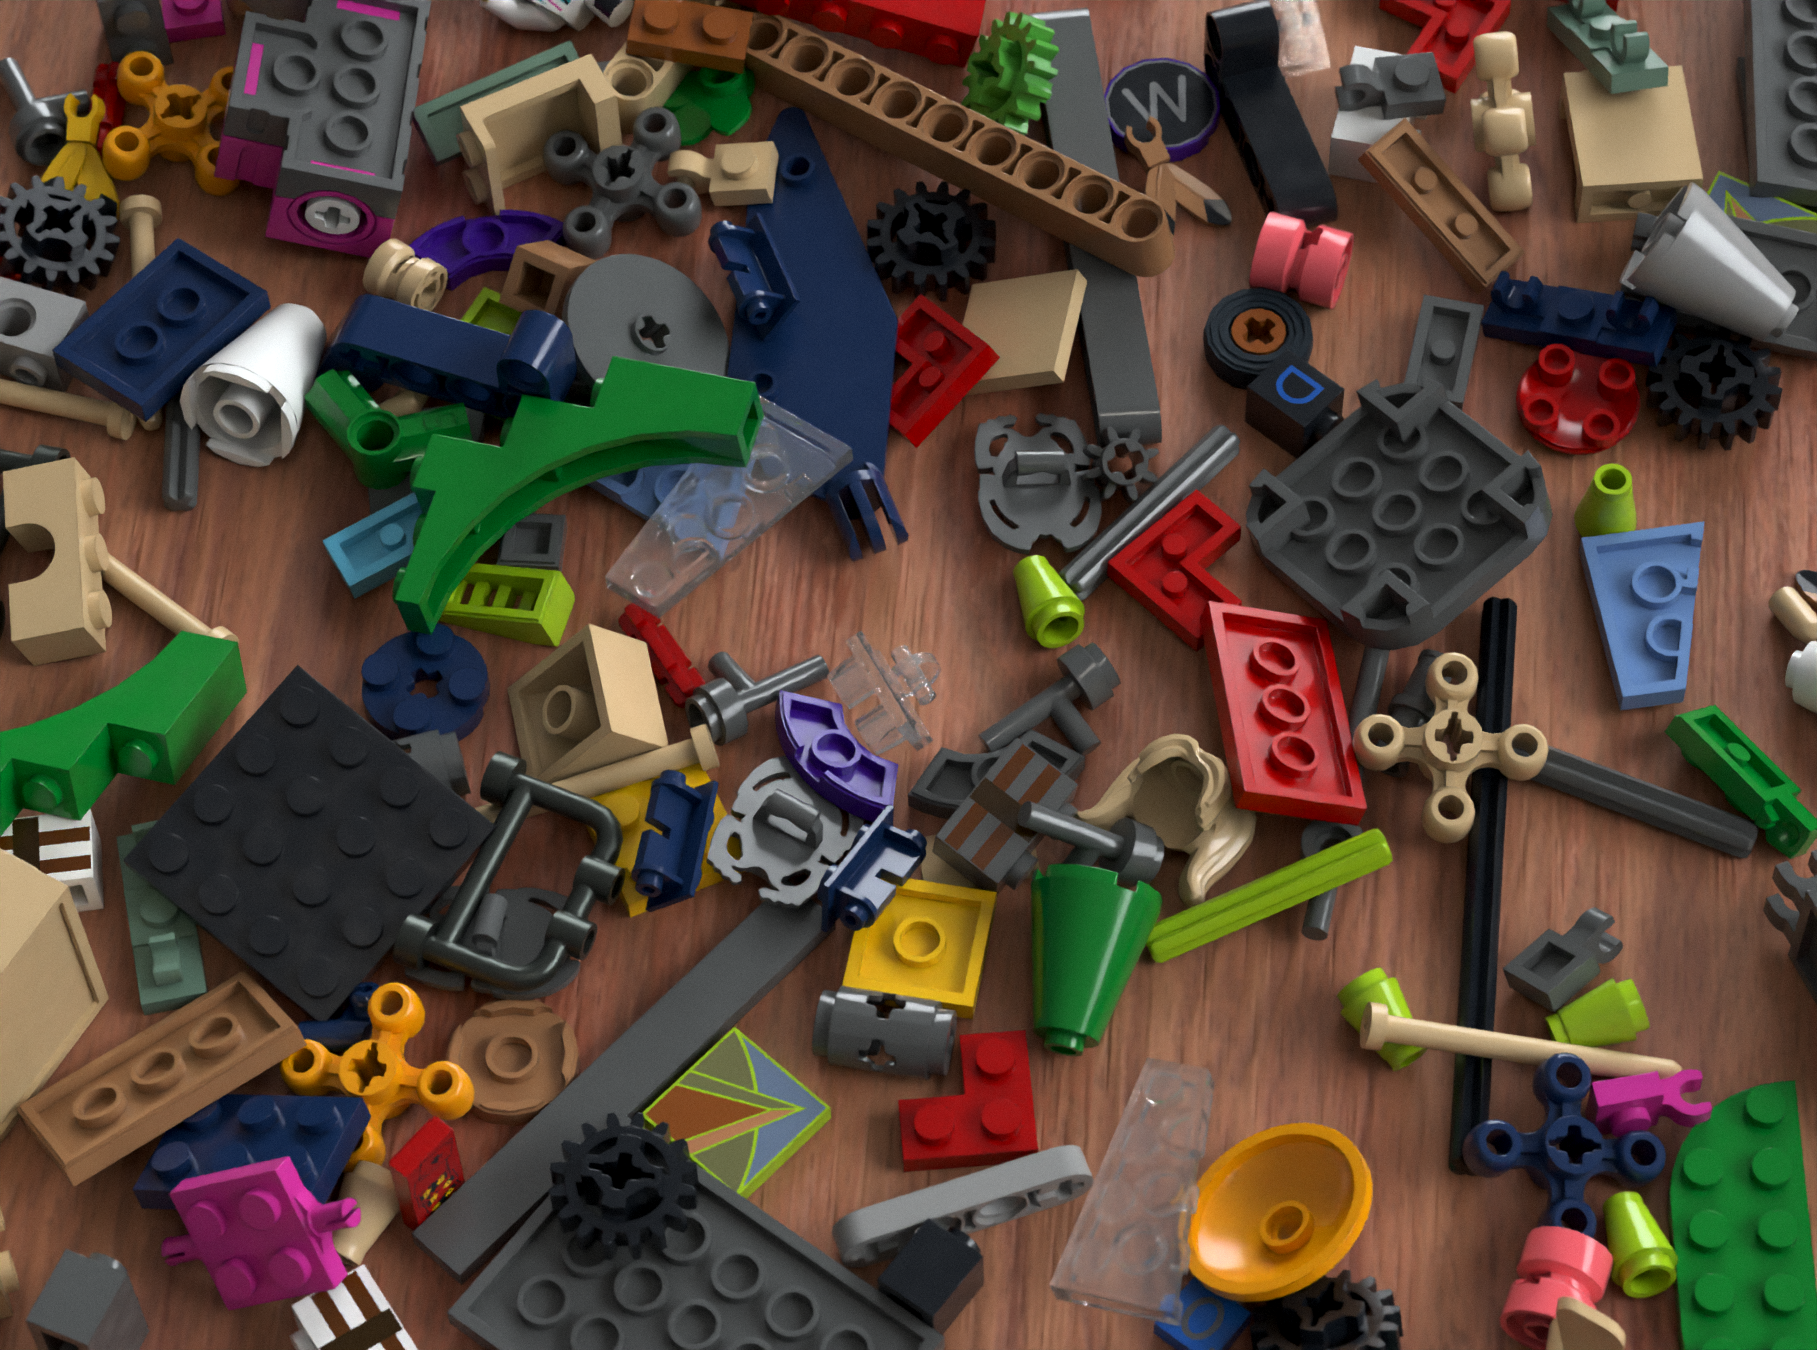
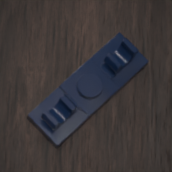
(1580, 319)

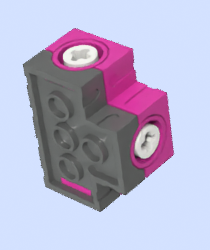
(326, 118)

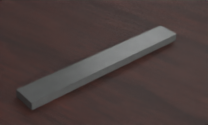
(621, 1080)

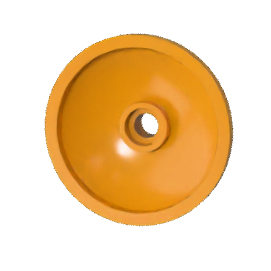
(1278, 1212)

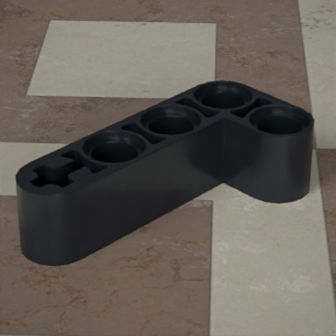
(1262, 114)

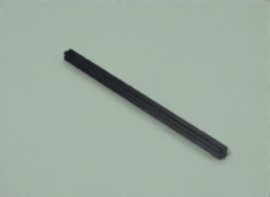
(1483, 878)

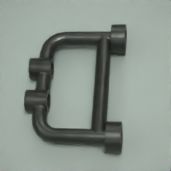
(568, 931)

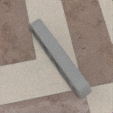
(964, 1203)

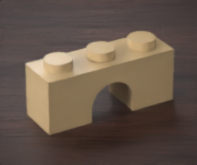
(64, 607)

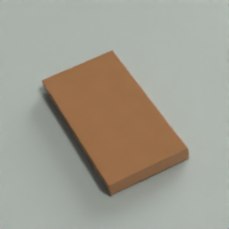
(160, 1077)

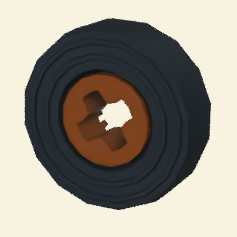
(1256, 312)

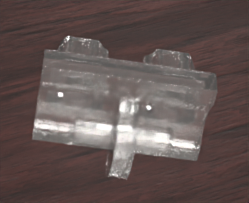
(1301, 37)
(869, 673)

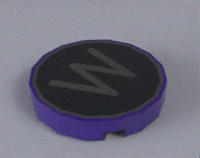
(1174, 95)

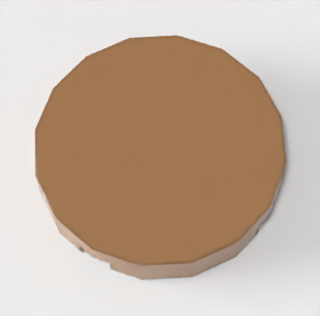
(515, 1058)

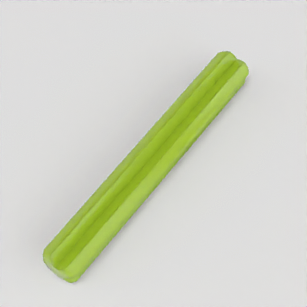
(1268, 895)

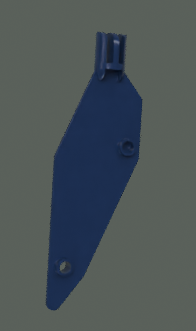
(838, 344)

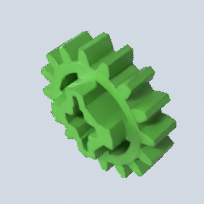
(1012, 71)

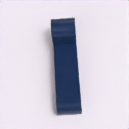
(455, 357)

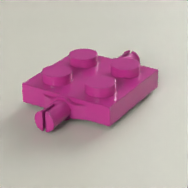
(259, 1233)

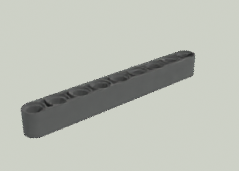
(1111, 312)

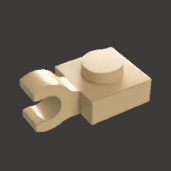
(734, 177)

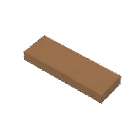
(1441, 205)

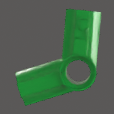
(362, 426)

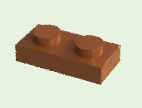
(690, 33)

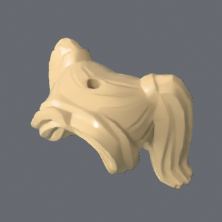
(1187, 804)

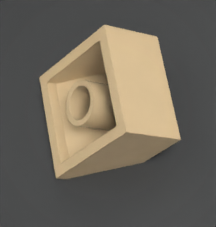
(587, 706)

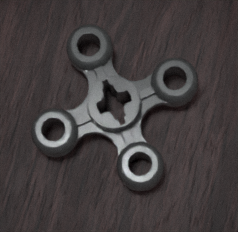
(622, 183)

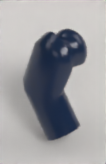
(349, 1028)

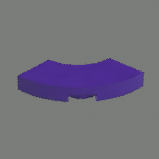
(484, 242)
(830, 756)

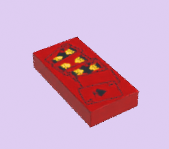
(426, 1171)

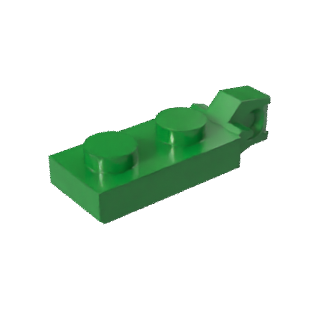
(1746, 776)

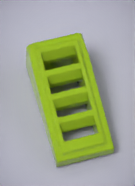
(541, 612)

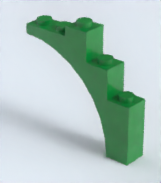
(634, 421)
(140, 728)

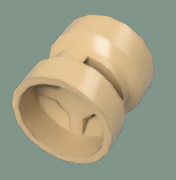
(400, 276)

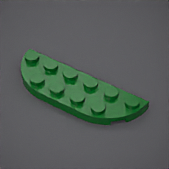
(1744, 1227)

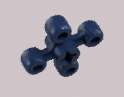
(1576, 1139)

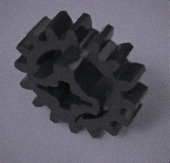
(55, 237)
(931, 241)
(1744, 391)
(649, 1198)
(1329, 1317)

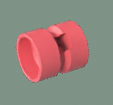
(1301, 259)
(1553, 1266)

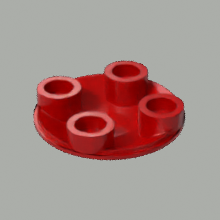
(1577, 400)

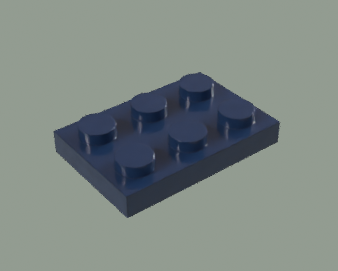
(161, 328)
(253, 1129)

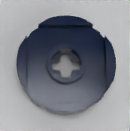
(418, 657)

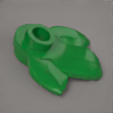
(711, 102)

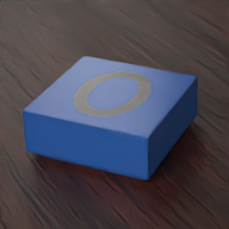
(1205, 1321)

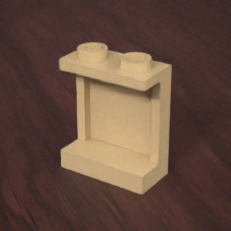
(510, 127)
(1628, 146)

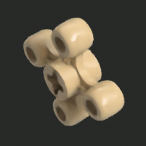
(1503, 121)
(1475, 747)

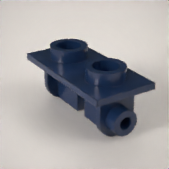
(757, 273)
(670, 864)
(855, 887)

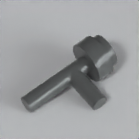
(40, 123)
(1086, 677)
(734, 694)
(1126, 848)

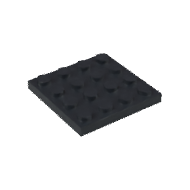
(310, 845)

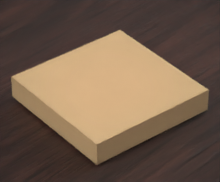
(1028, 326)

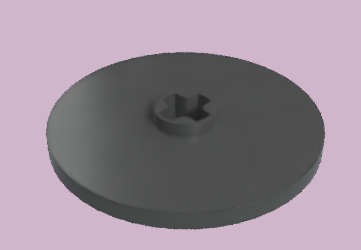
(645, 297)

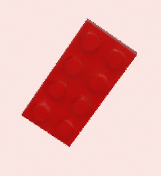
(1282, 714)

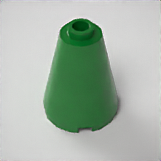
(1084, 950)

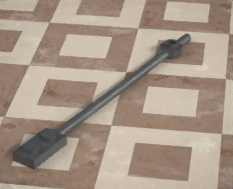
(1444, 352)

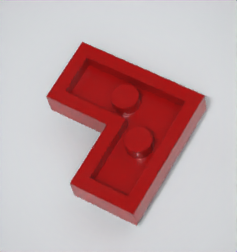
(1450, 31)
(943, 368)
(1169, 563)
(984, 1125)

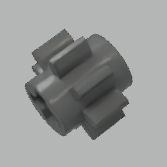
(1123, 448)

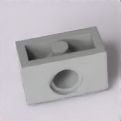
(31, 327)

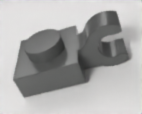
(1399, 83)
(1560, 965)

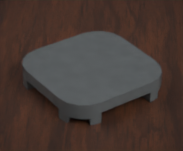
(1399, 516)

